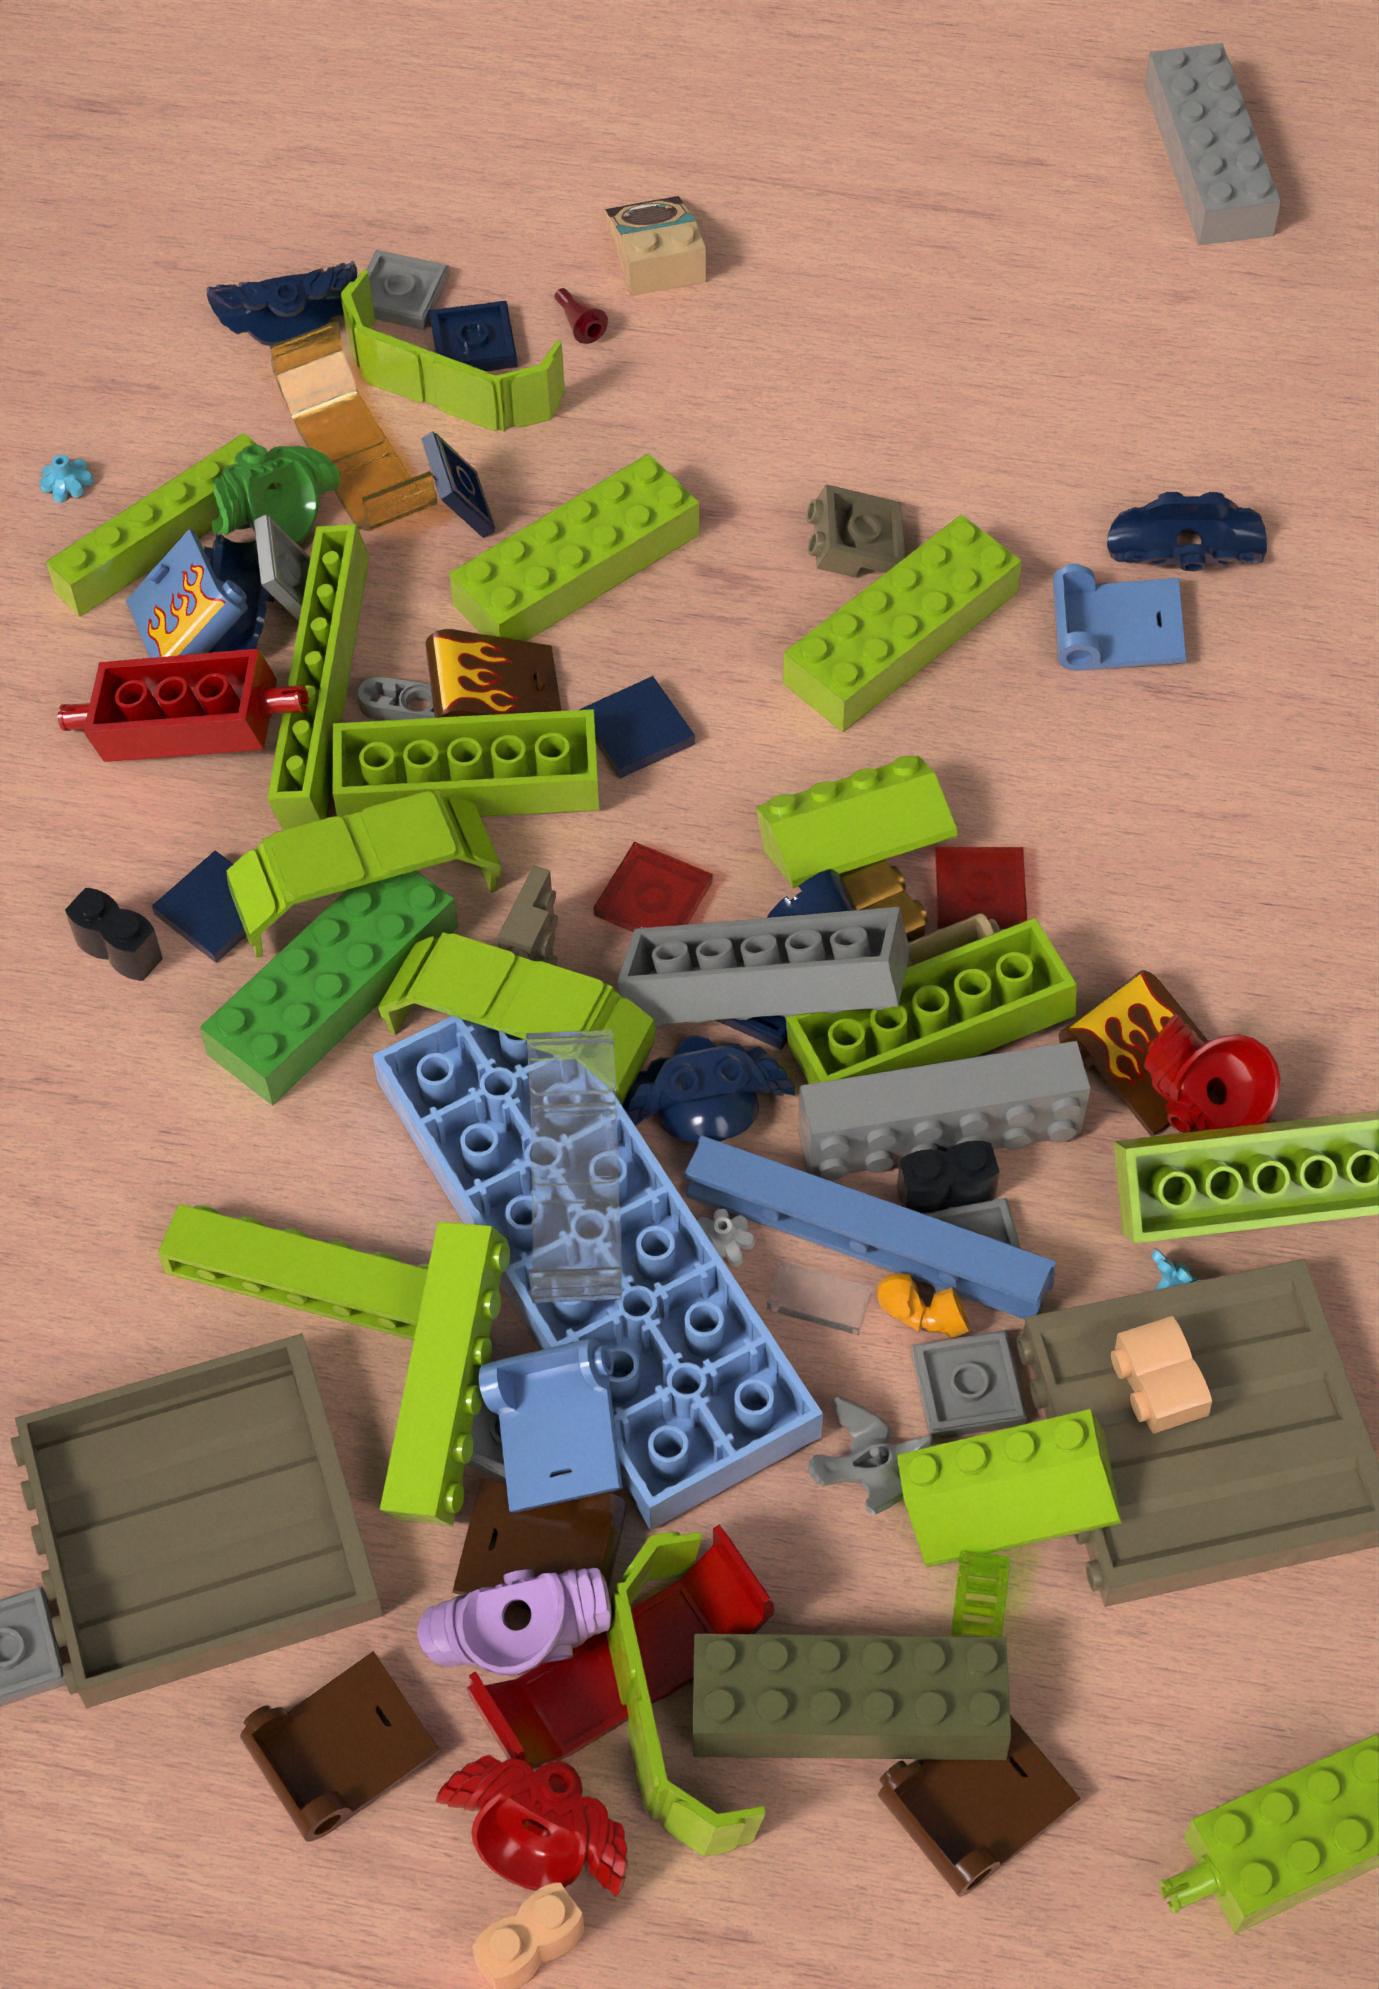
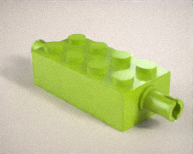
(1285, 1839)

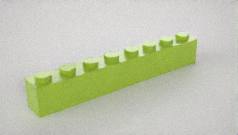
(323, 665)

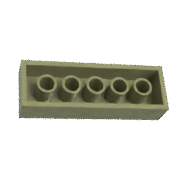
(851, 1697)

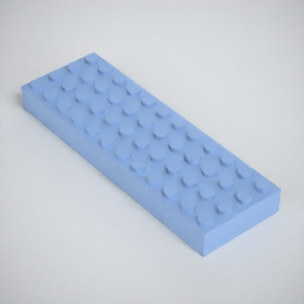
(694, 1367)

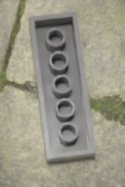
(1211, 144)
(767, 966)
(987, 1098)

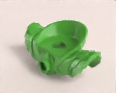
(300, 478)

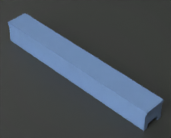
(869, 1228)

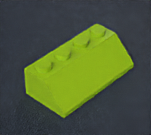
(855, 820)
(1009, 1487)

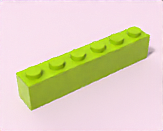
(141, 533)
(294, 1270)
(443, 1374)

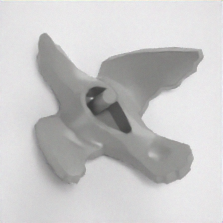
(871, 1459)

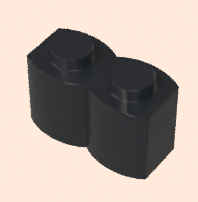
(114, 934)
(953, 1178)

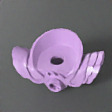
(473, 1626)

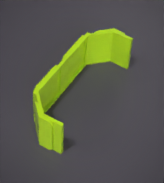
(454, 387)
(355, 852)
(517, 998)
(682, 1815)

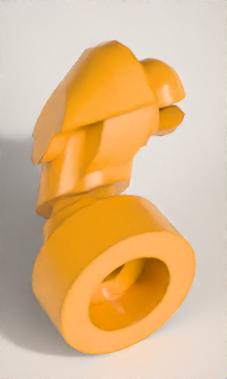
(901, 1300)

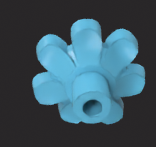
(65, 477)
(1172, 1274)

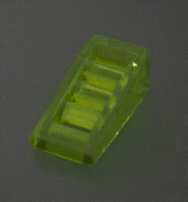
(981, 1566)

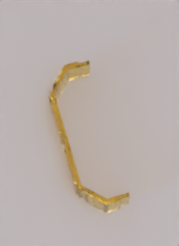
(339, 423)

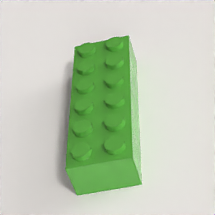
(324, 982)

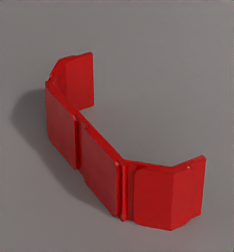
(577, 1699)

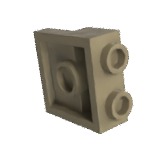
(855, 531)
(532, 921)

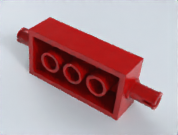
(182, 705)

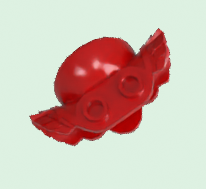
(1232, 1065)
(537, 1824)

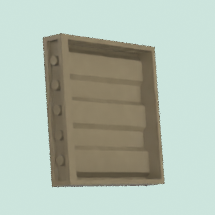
(1255, 1485)
(193, 1521)

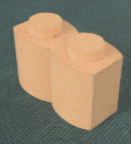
(1162, 1374)
(540, 1932)

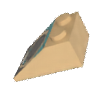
(657, 245)

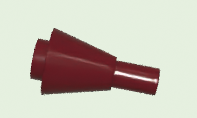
(584, 319)

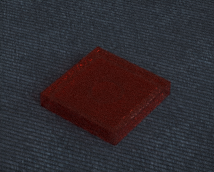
(980, 882)
(652, 891)

